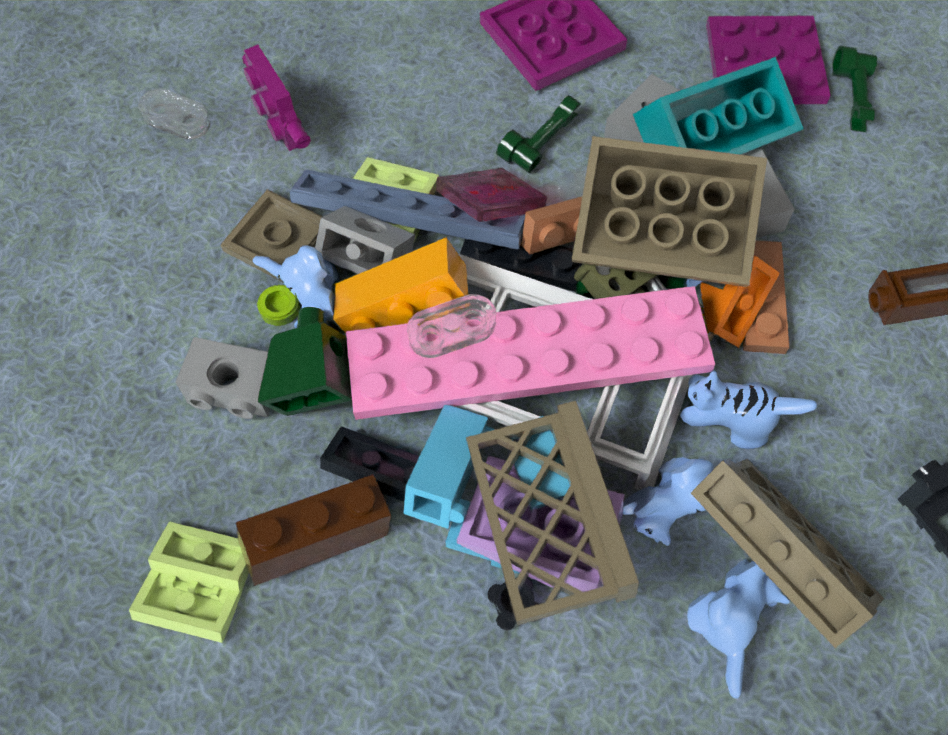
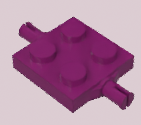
(273, 100)

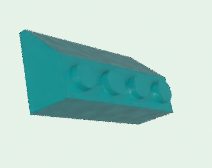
(724, 113)

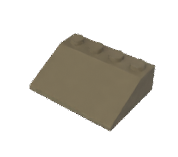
(670, 211)

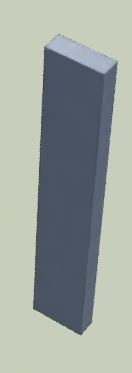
(404, 208)

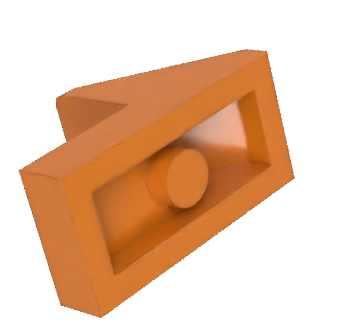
(734, 308)

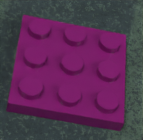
(552, 37)
(793, 40)

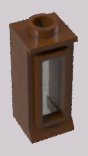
(910, 294)

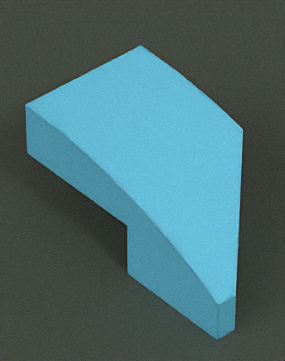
(527, 470)

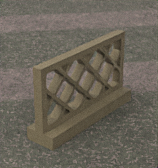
(593, 506)
(788, 549)

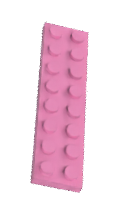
(534, 354)

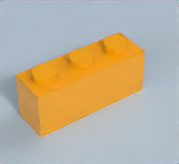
(400, 288)

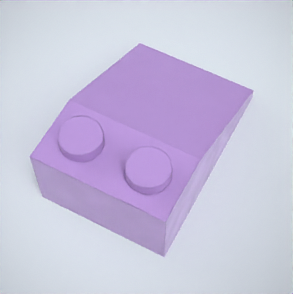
(477, 534)

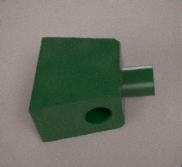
(306, 367)

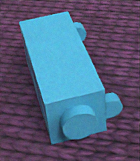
(444, 468)

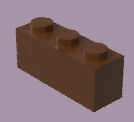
(313, 529)

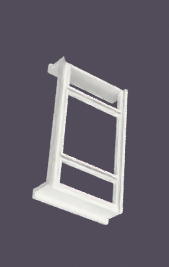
(536, 293)

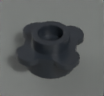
(500, 598)

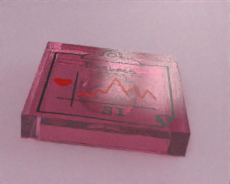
(490, 194)

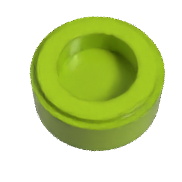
(278, 305)

